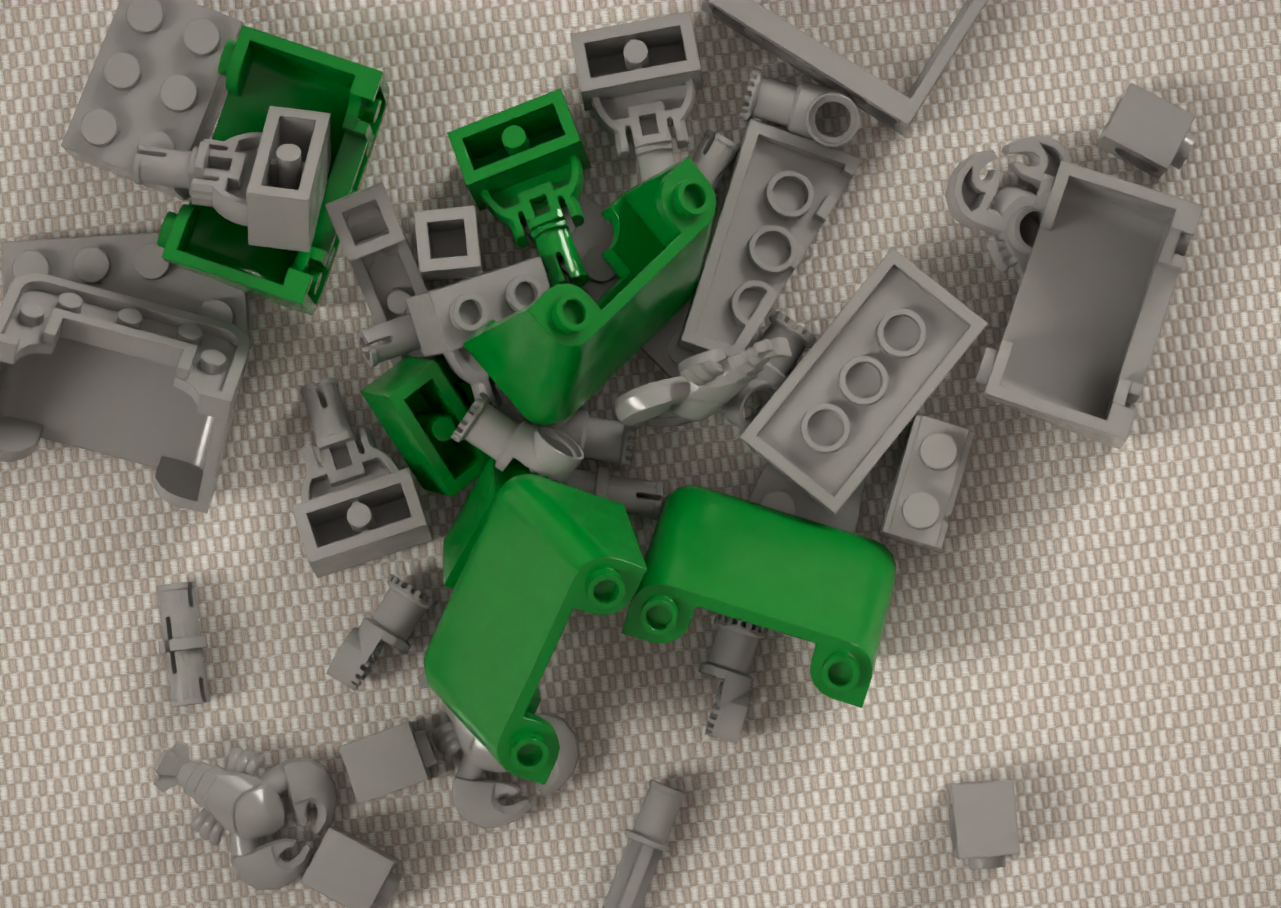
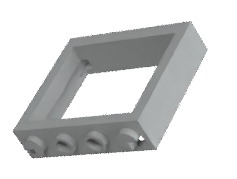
(835, 70)

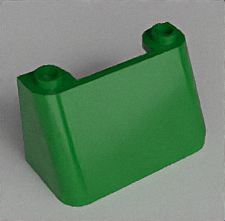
(281, 73)
(567, 343)
(528, 570)
(771, 574)

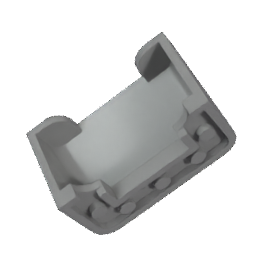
(1090, 302)
(119, 381)

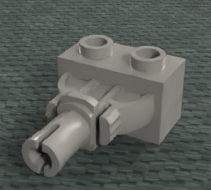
(640, 83)
(255, 178)
(455, 311)
(356, 502)

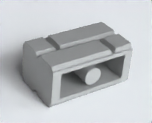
(926, 483)

